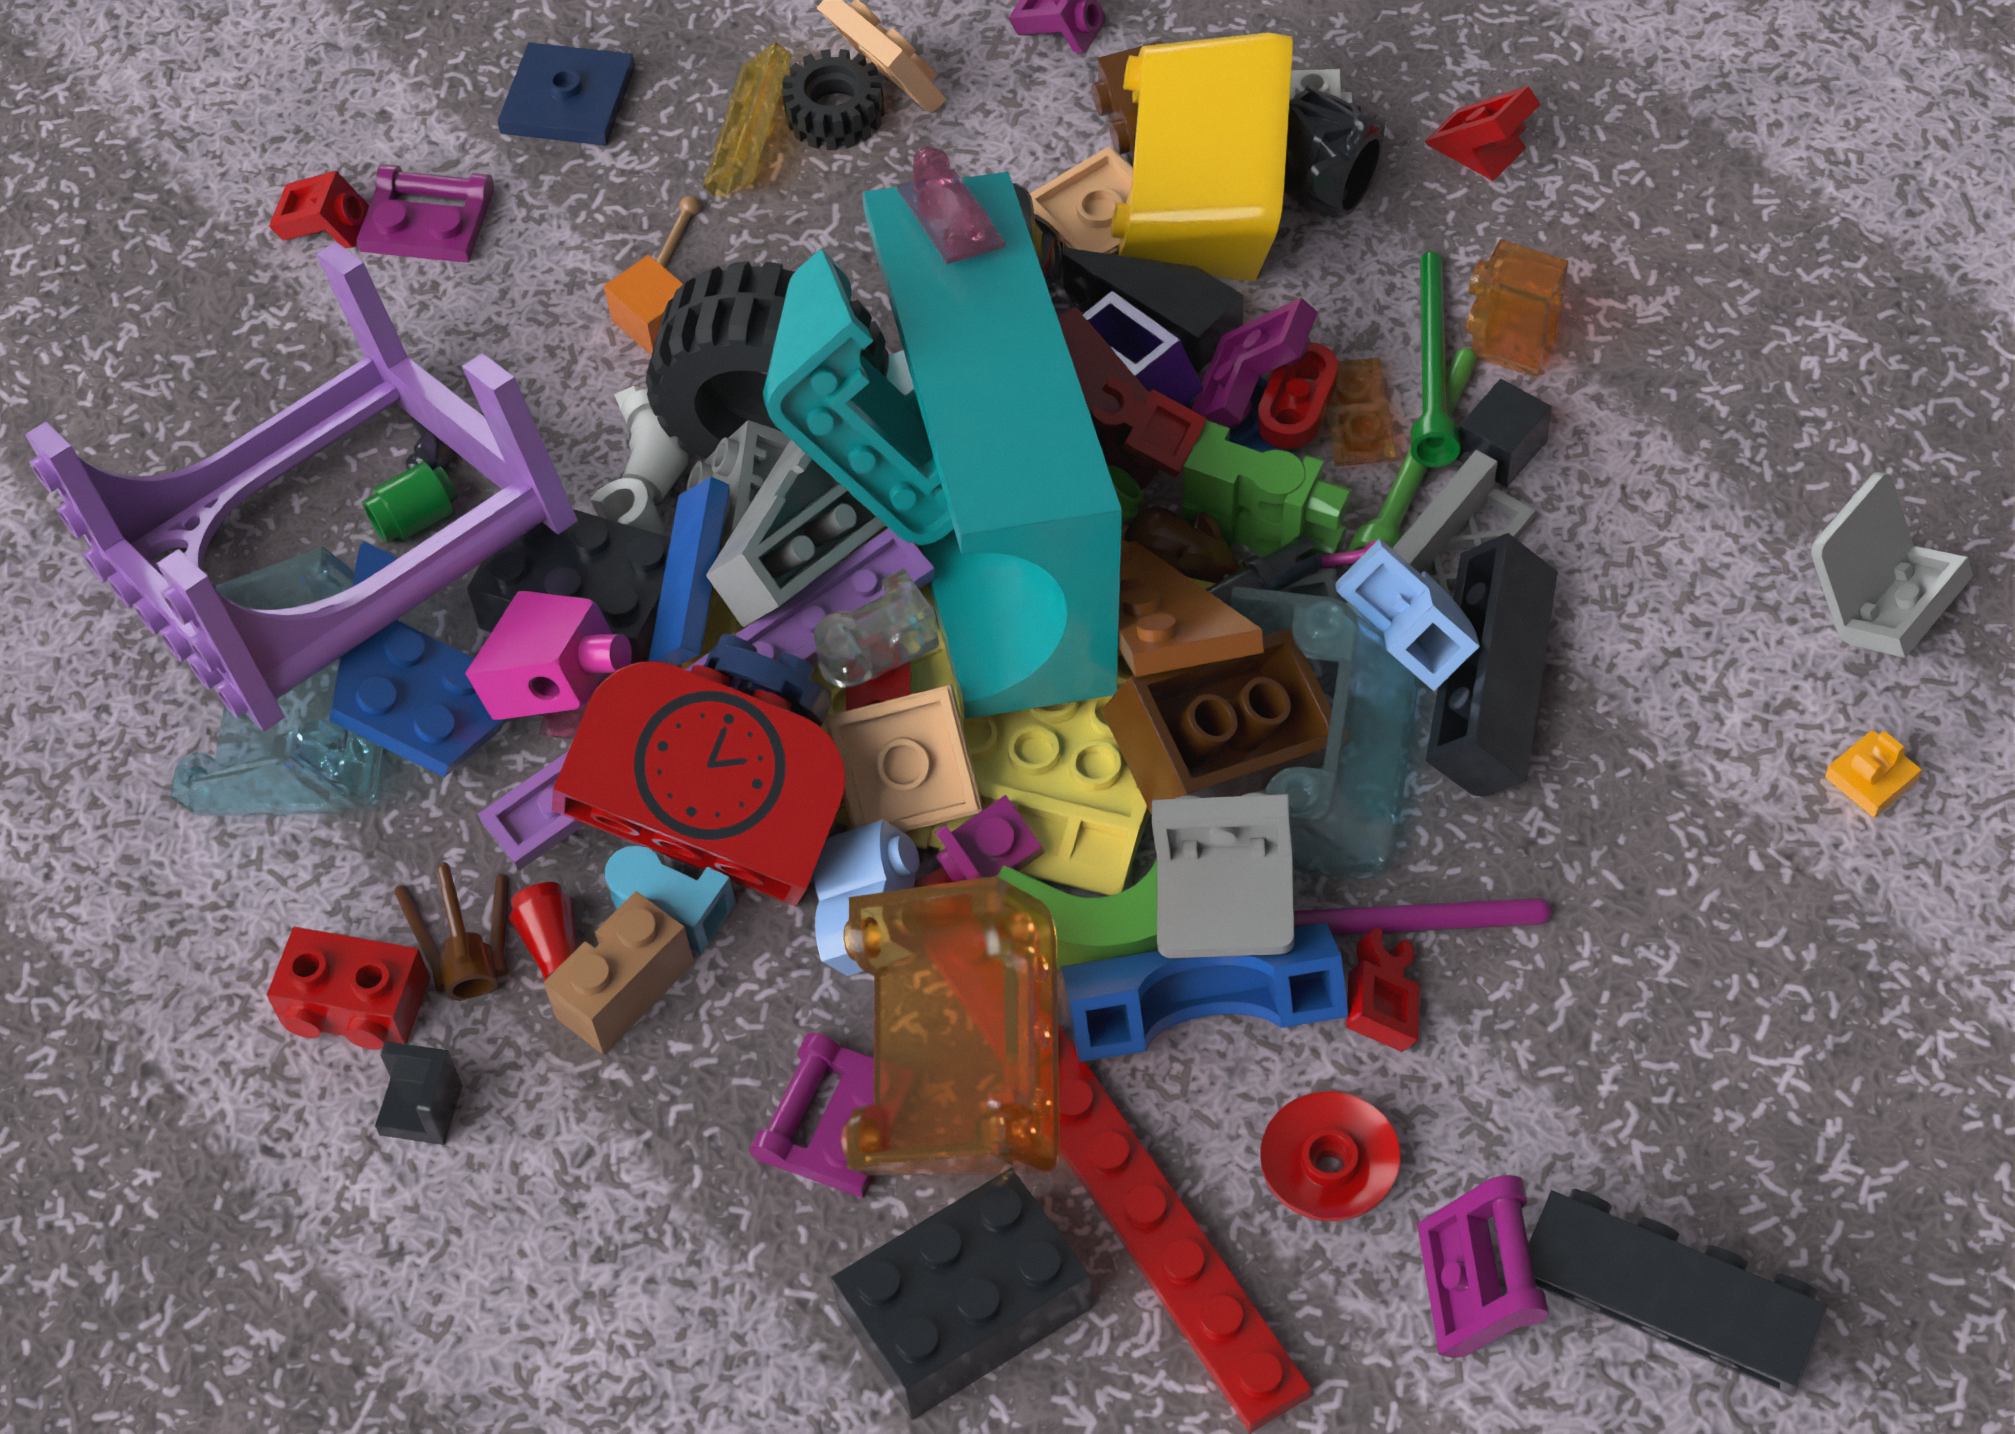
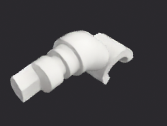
(651, 470)

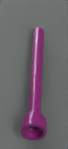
(1429, 916)

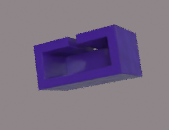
(1145, 348)

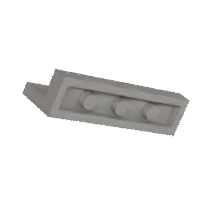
(1448, 517)

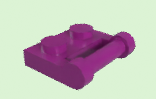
(425, 228)
(824, 1156)
(1464, 1272)

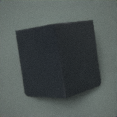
(419, 1093)

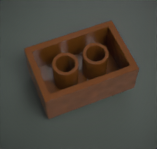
(1221, 723)

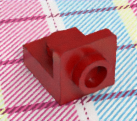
(320, 205)

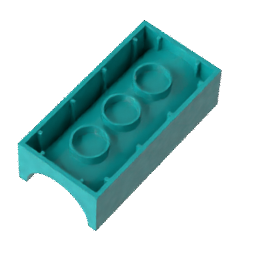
(1036, 537)

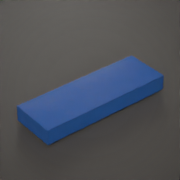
(685, 586)

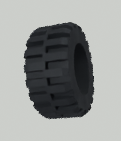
(716, 345)

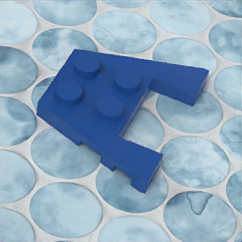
(409, 690)

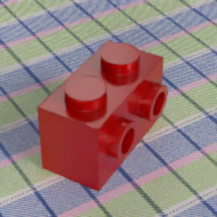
(348, 988)

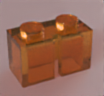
(1516, 307)

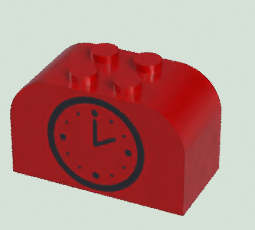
(705, 775)

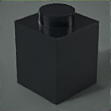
(1507, 428)

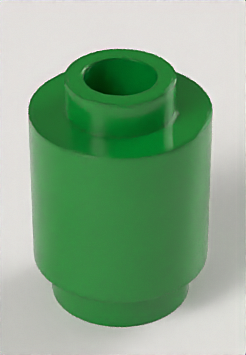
(410, 502)

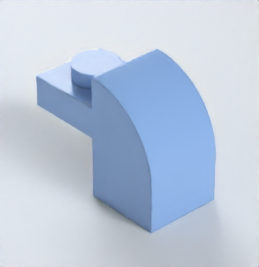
(1413, 611)

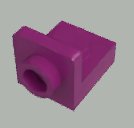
(1076, 19)
(987, 843)

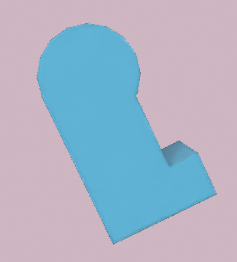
(695, 904)

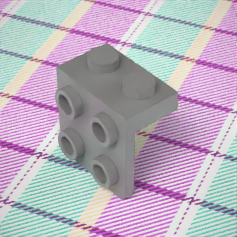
(1874, 577)
(1224, 875)

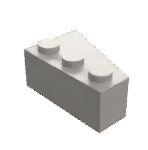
(788, 536)

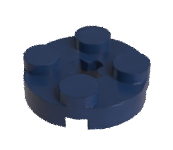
(787, 677)

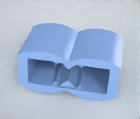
(857, 864)

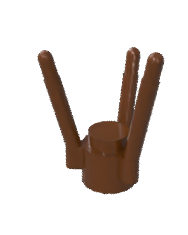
(467, 963)

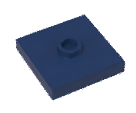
(566, 94)

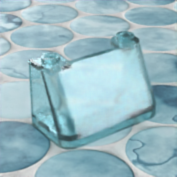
(303, 759)

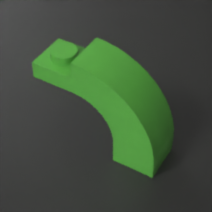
(1097, 926)

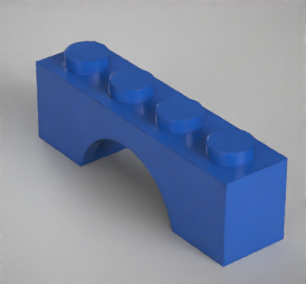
(1130, 999)

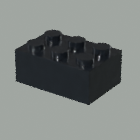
(591, 560)
(962, 1292)

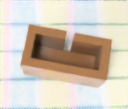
(613, 985)

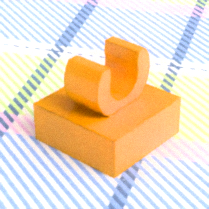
(1874, 772)

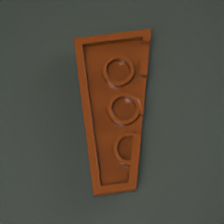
(1174, 621)

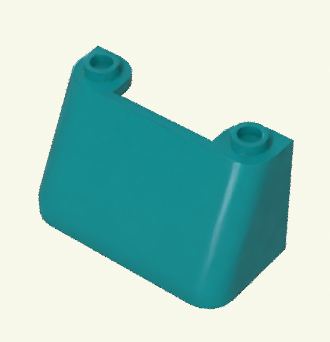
(847, 410)

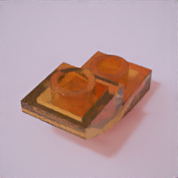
(1359, 416)

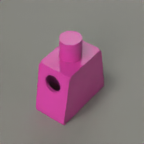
(545, 656)

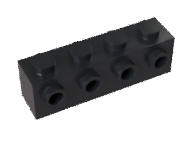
(1491, 700)
(1675, 1292)

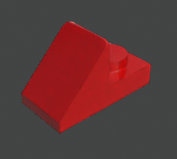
(1486, 132)

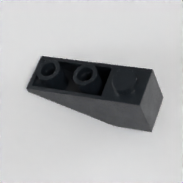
(1171, 294)

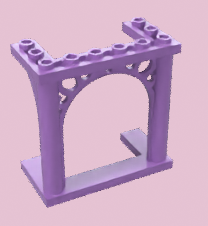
(266, 653)

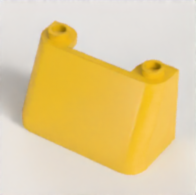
(1208, 153)

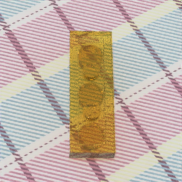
(748, 122)

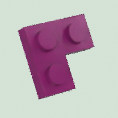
(1248, 354)

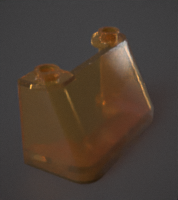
(958, 1031)

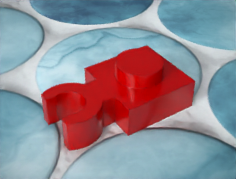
(1157, 429)
(1379, 997)

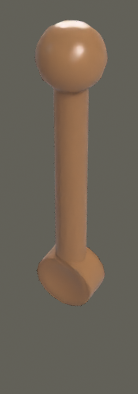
(689, 207)

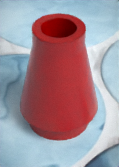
(545, 924)

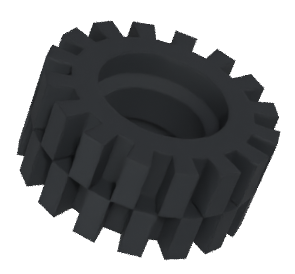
(827, 77)

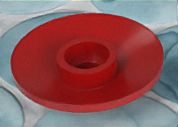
(1337, 1128)

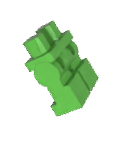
(1262, 496)

